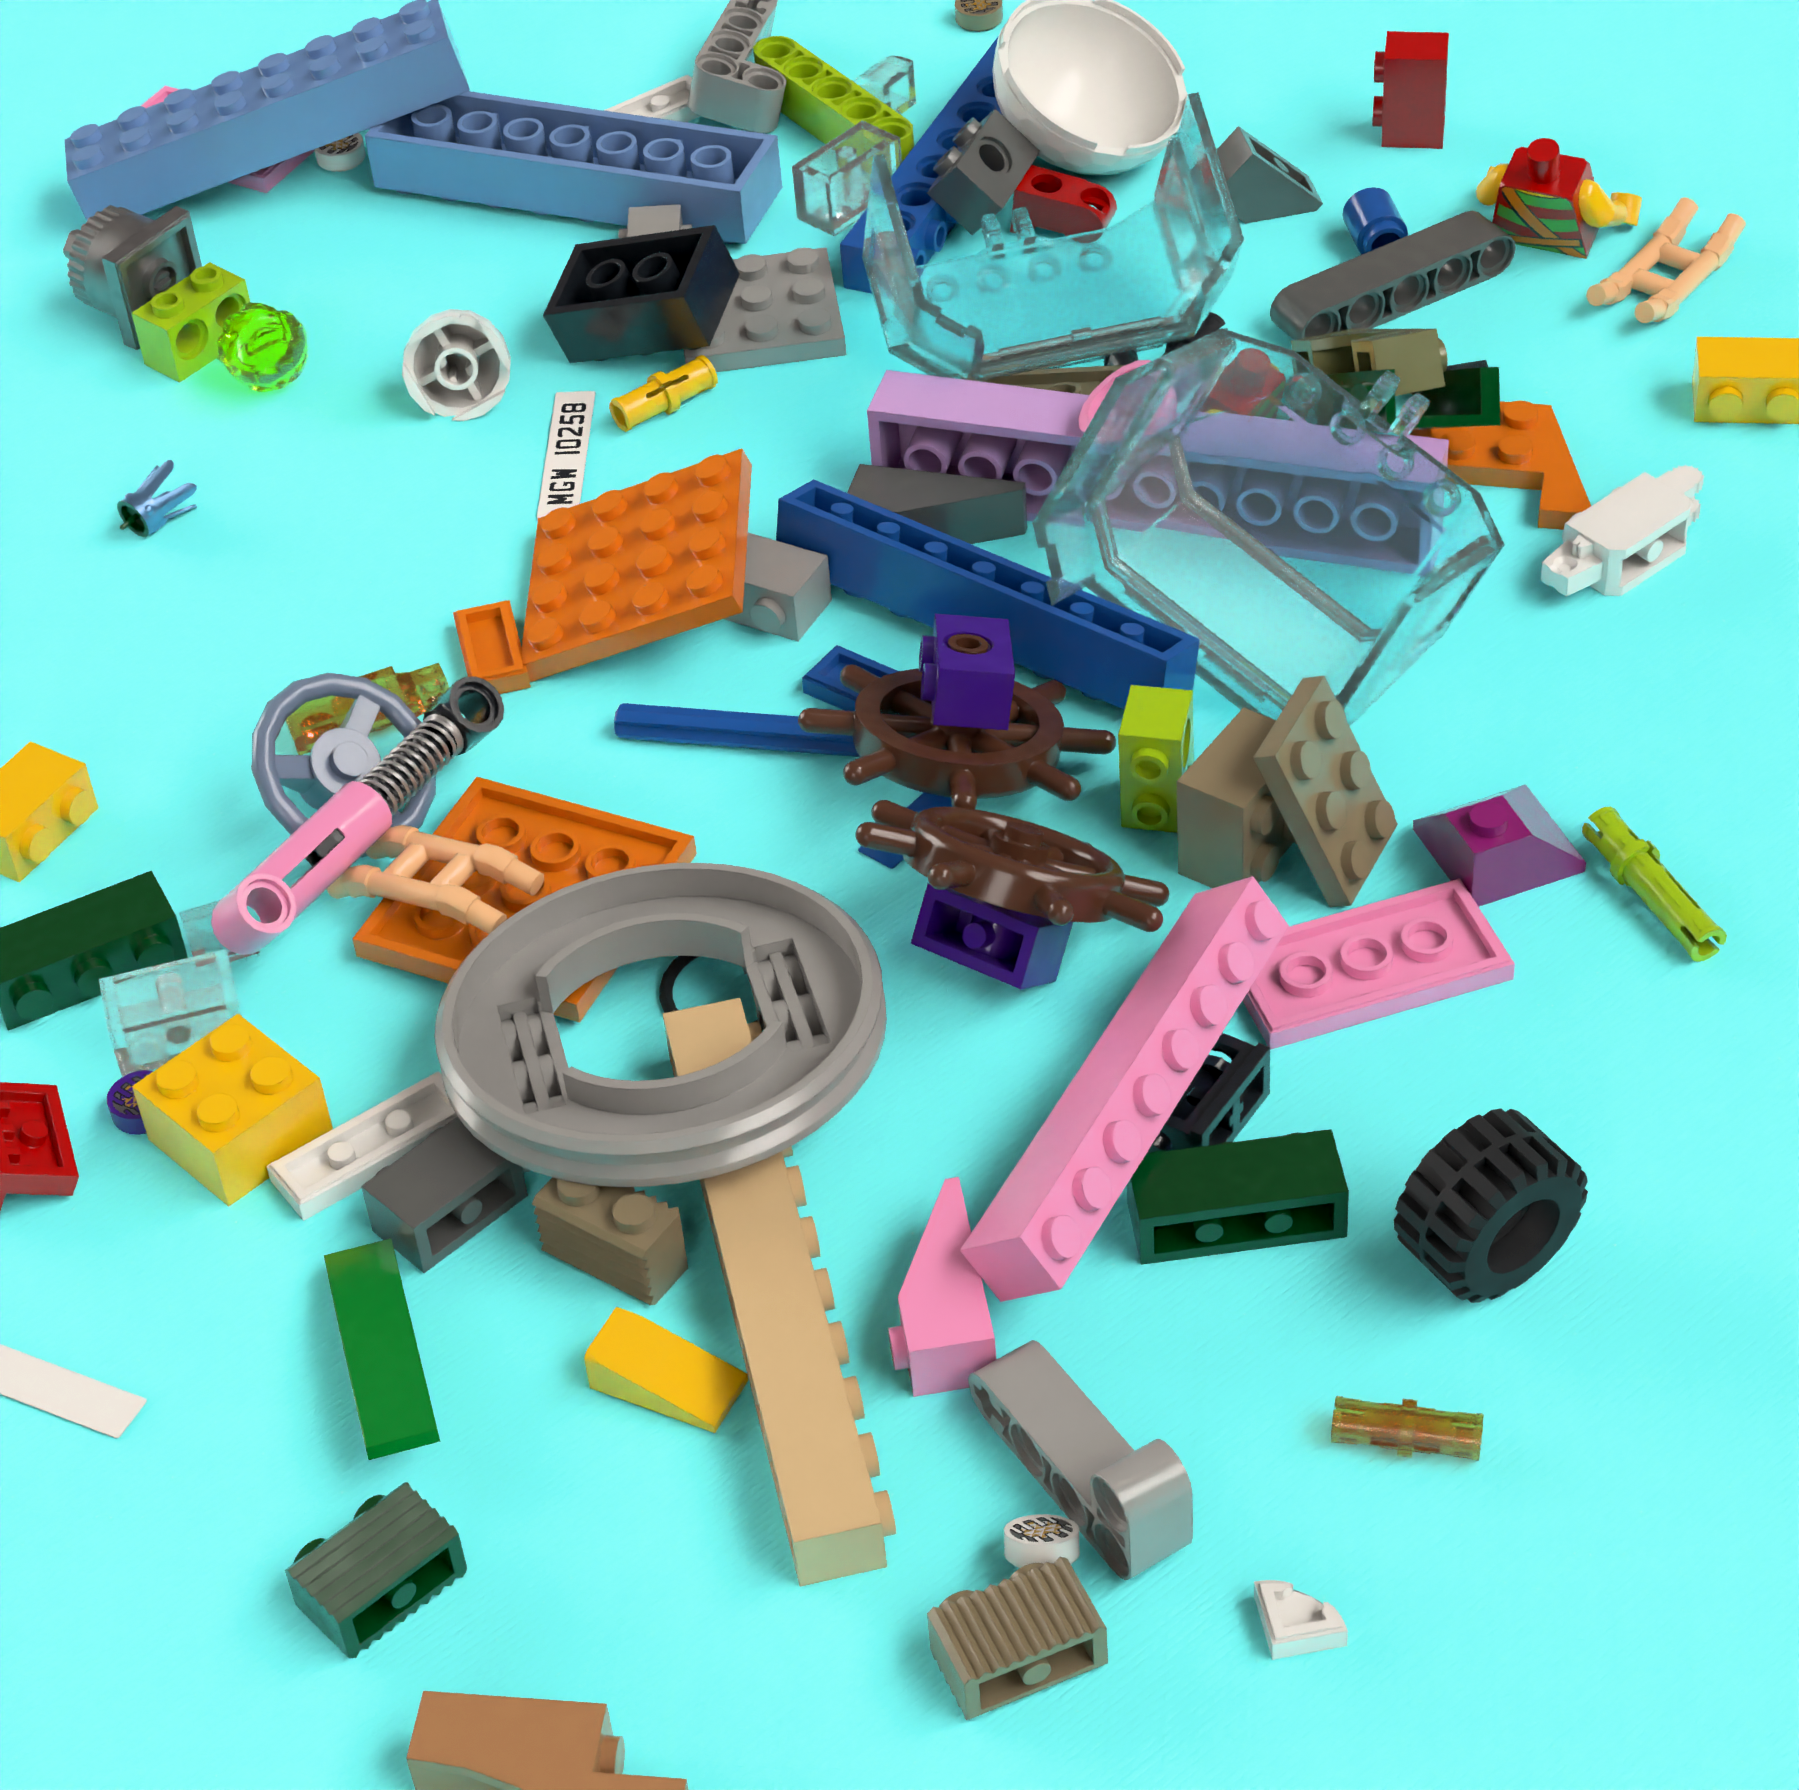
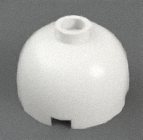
(456, 364)

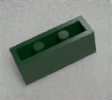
(64, 951)
(1238, 1197)

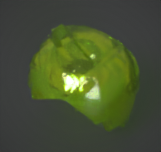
(263, 347)

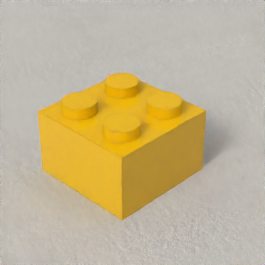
(232, 1108)

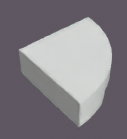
(1297, 1621)

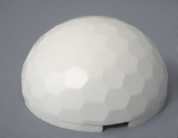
(1089, 84)

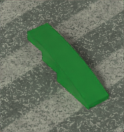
(381, 1350)

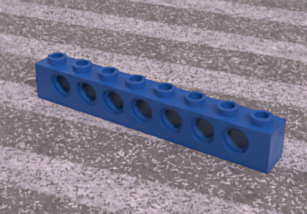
(923, 217)

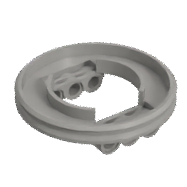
(811, 989)

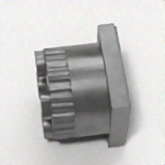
(128, 259)

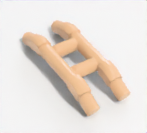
(1664, 248)
(444, 891)

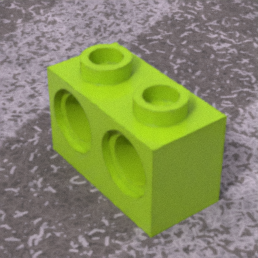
(184, 322)
(1153, 755)

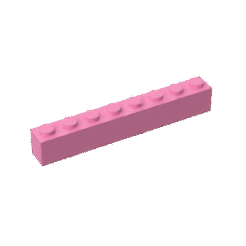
(1124, 1092)

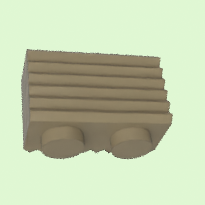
(613, 1235)
(1016, 1636)

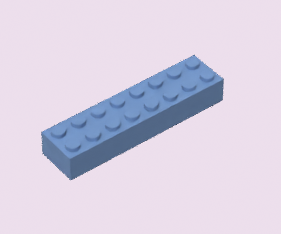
(266, 112)
(577, 162)

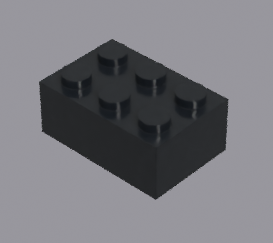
(642, 294)

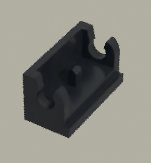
(1219, 1097)

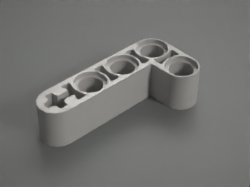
(725, 77)
(1124, 1500)

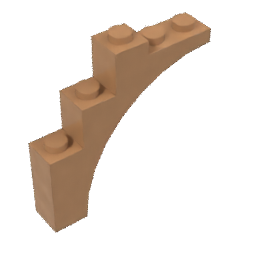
(519, 1746)

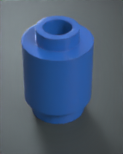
(1373, 219)

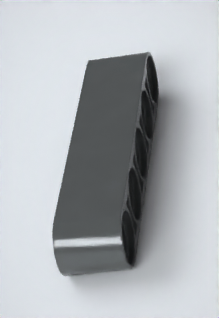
(1395, 278)

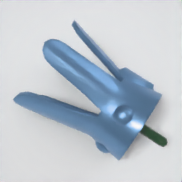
(146, 514)

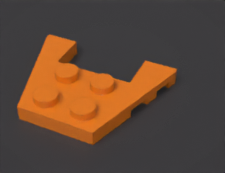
(1521, 454)

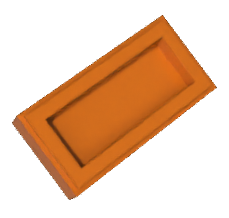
(492, 646)

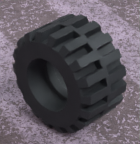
(1490, 1205)

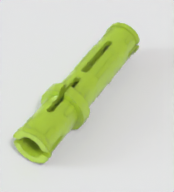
(1640, 867)

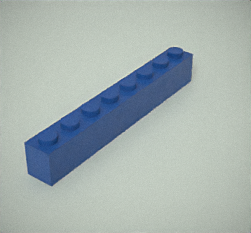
(928, 572)

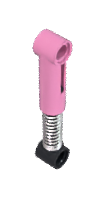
(354, 818)

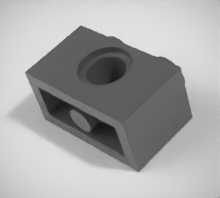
(982, 169)

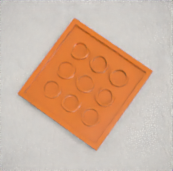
(638, 565)
(545, 833)

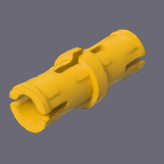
(663, 393)

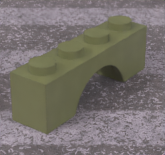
(1413, 353)

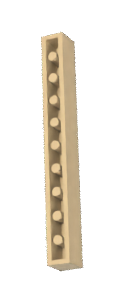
(785, 1336)

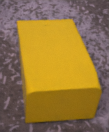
(661, 1371)

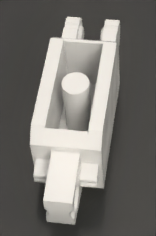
(1626, 534)

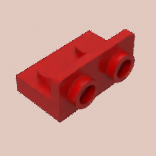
(34, 1142)

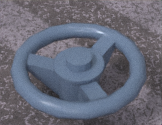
(336, 756)

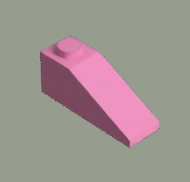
(942, 1305)

